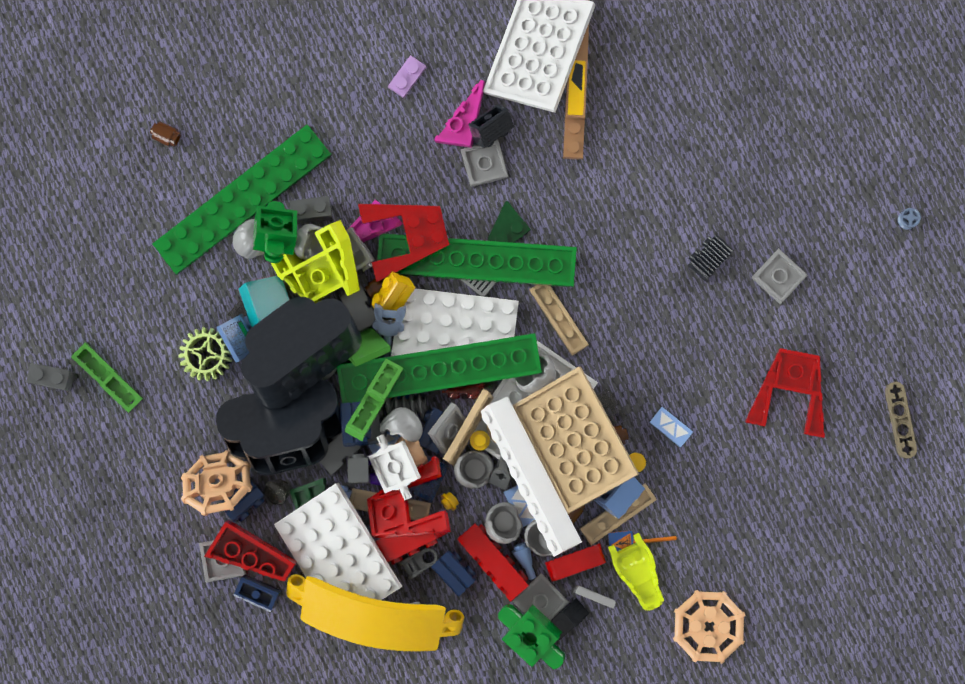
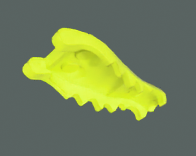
(637, 569)

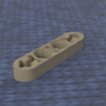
(904, 419)

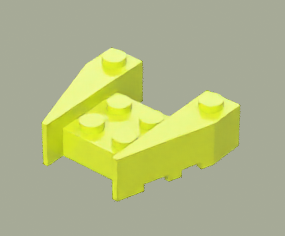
(324, 271)

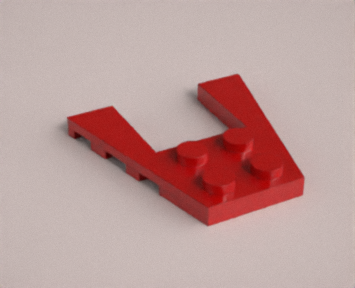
(423, 231)
(795, 373)
(390, 512)

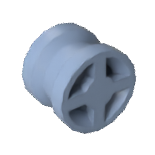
(912, 216)

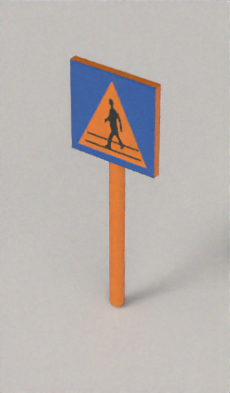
(625, 538)

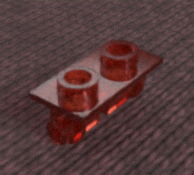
(472, 391)

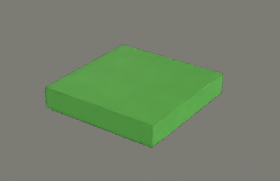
(371, 347)

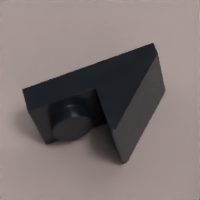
(570, 617)

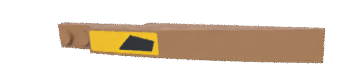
(576, 104)

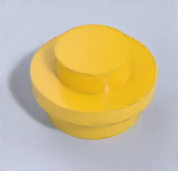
(479, 440)
(638, 460)
(449, 501)

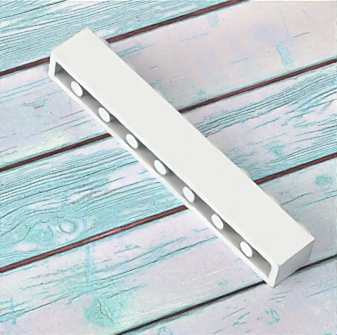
(530, 476)

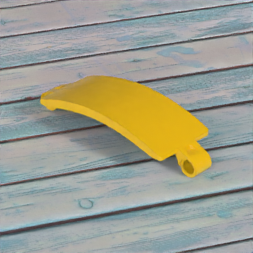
(372, 620)

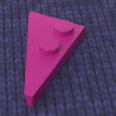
(457, 129)
(374, 229)

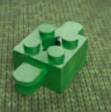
(275, 231)
(540, 636)

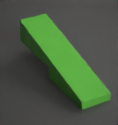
(106, 377)
(373, 400)

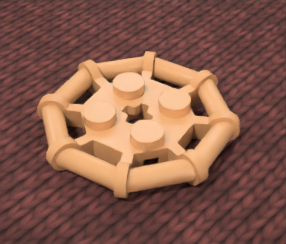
(219, 491)
(697, 626)

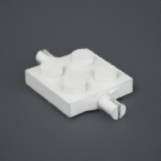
(394, 466)

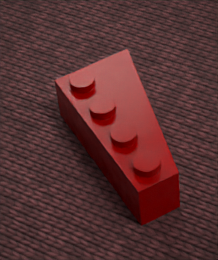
(395, 547)
(243, 549)
(493, 563)

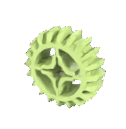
(202, 361)

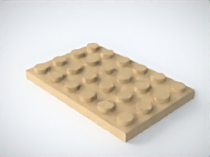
(575, 440)

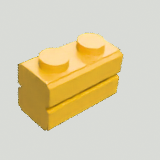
(394, 292)

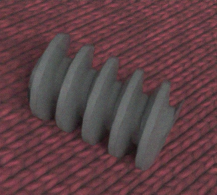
(416, 405)

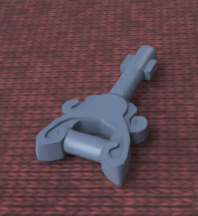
(387, 327)

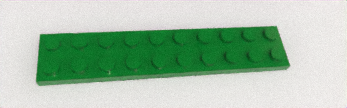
(240, 199)
(488, 261)
(446, 367)

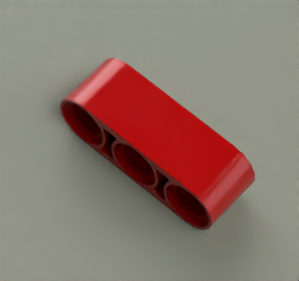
(575, 562)

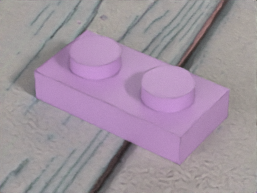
(407, 76)

